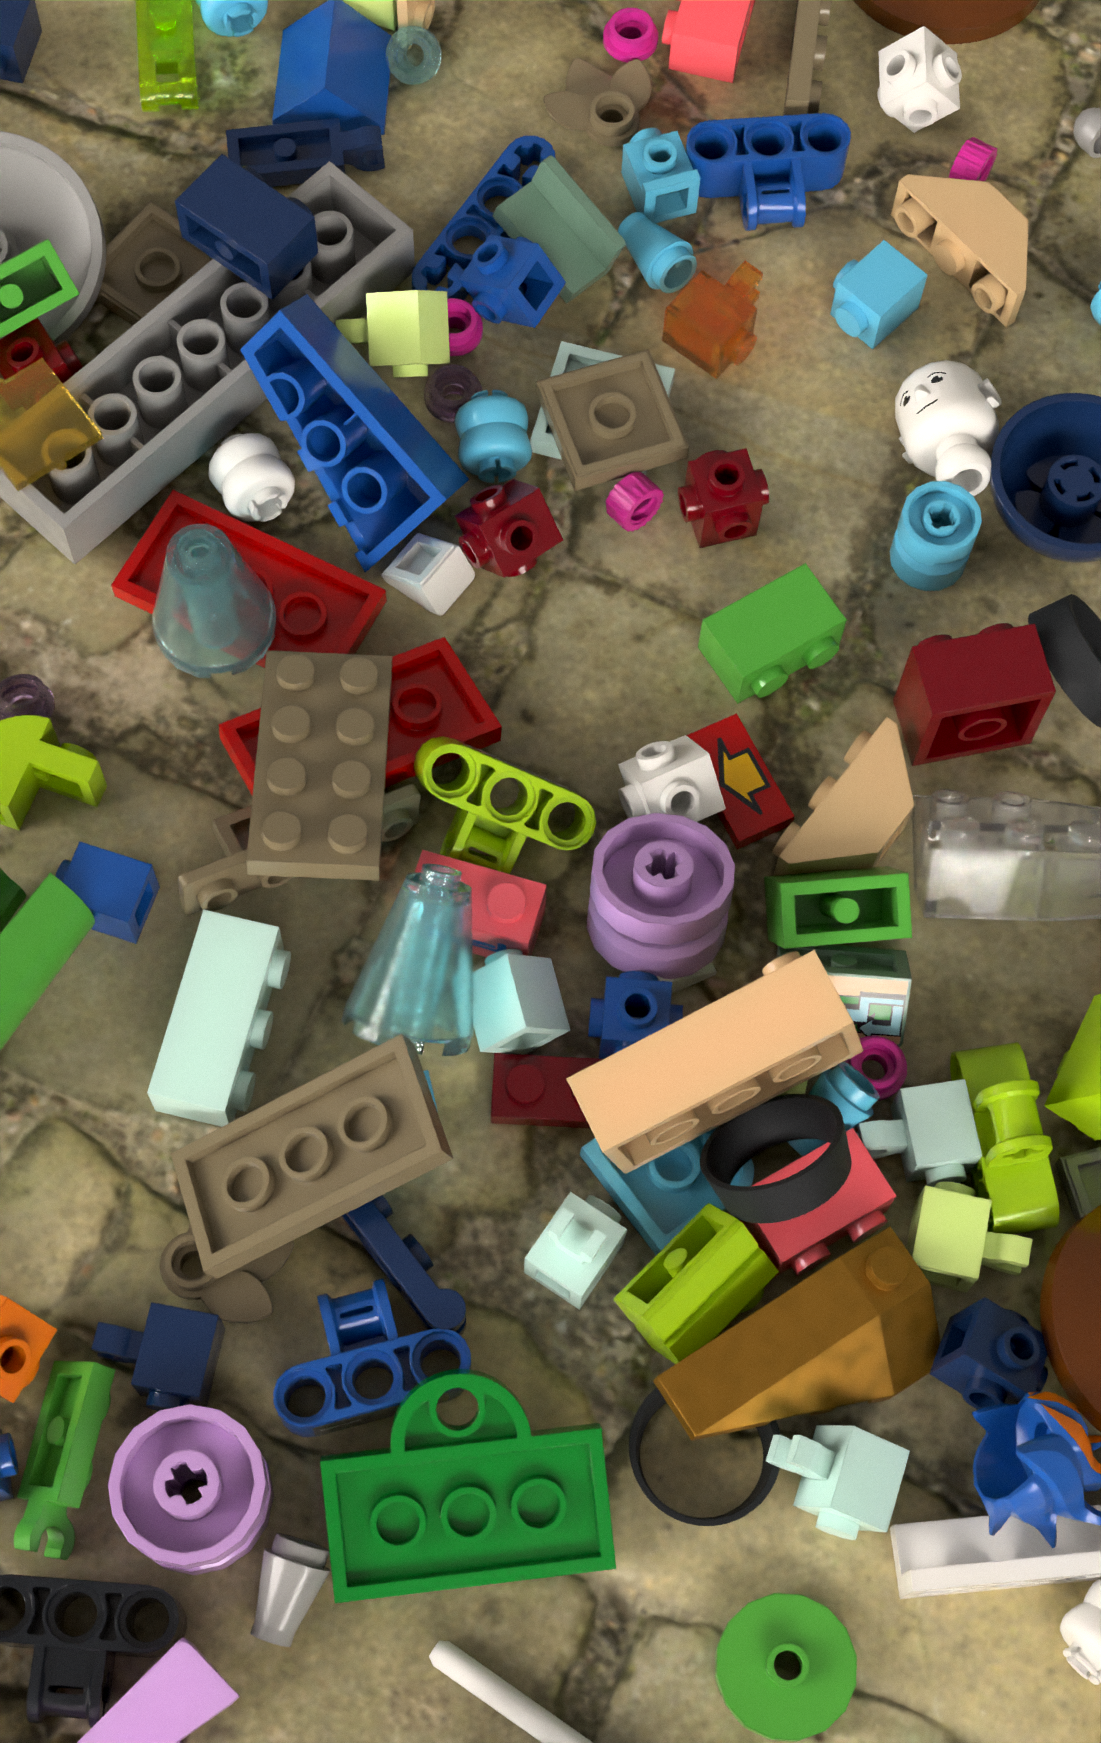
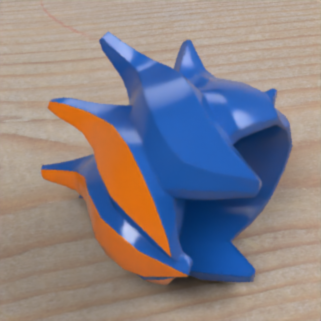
(1036, 1463)

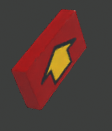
(747, 787)

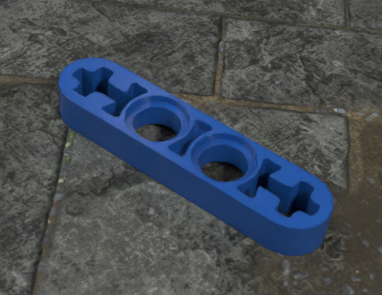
(476, 219)

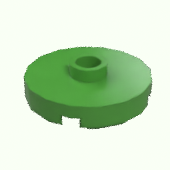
(747, 1674)

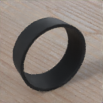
(1073, 651)
(768, 1125)
(765, 1483)

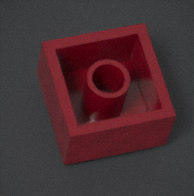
(973, 693)

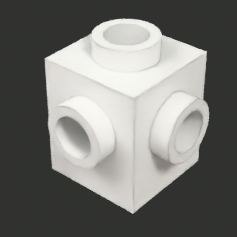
(919, 79)
(671, 780)

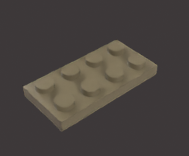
(320, 766)
(310, 1156)

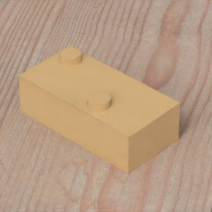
(717, 1062)

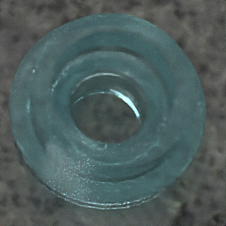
(397, 57)

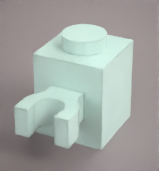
(930, 1130)
(576, 1248)
(845, 1478)

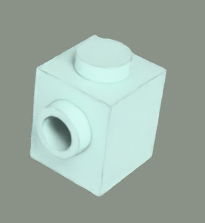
(517, 1003)

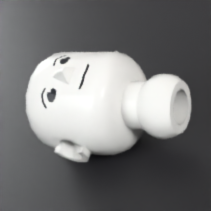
(949, 423)

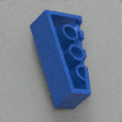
(351, 429)

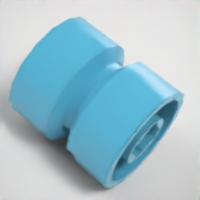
(935, 535)

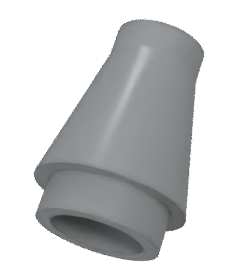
(287, 1587)

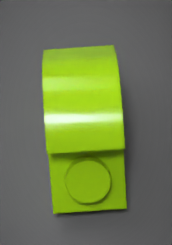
(34, 761)

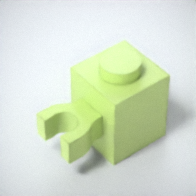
(403, 330)
(952, 1238)

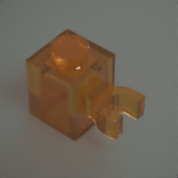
(713, 320)

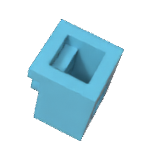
(657, 166)

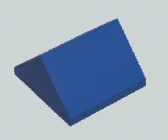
(333, 69)

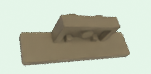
(223, 880)

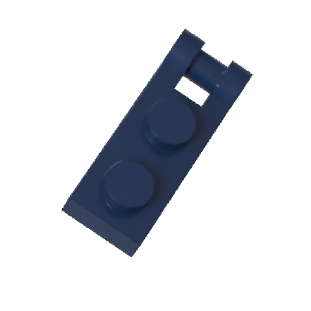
(406, 1267)

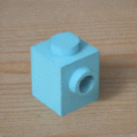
(876, 294)

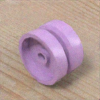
(660, 895)
(166, 1456)

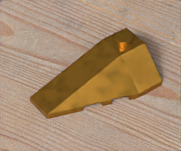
(829, 1342)

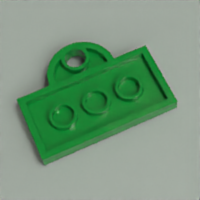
(466, 1498)

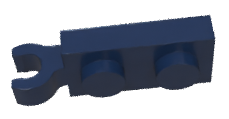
(299, 149)

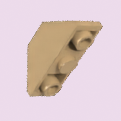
(970, 235)
(857, 814)

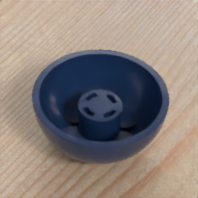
(1050, 476)

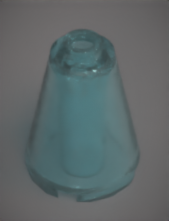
(211, 605)
(420, 967)

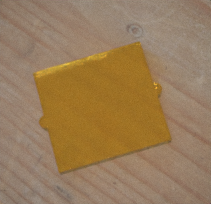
(40, 425)

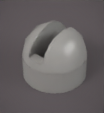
(1088, 131)

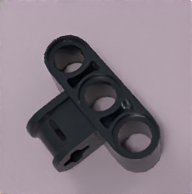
(87, 1659)

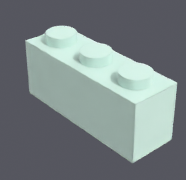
(219, 1020)

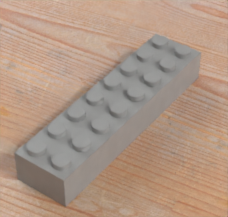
(180, 372)

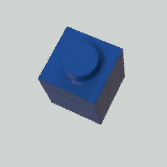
(113, 888)

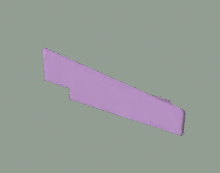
(167, 1701)

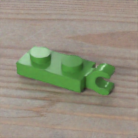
(62, 1454)

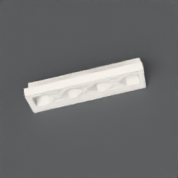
(965, 1558)

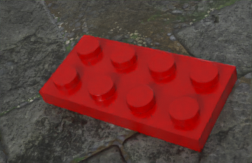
(314, 601)
(428, 700)

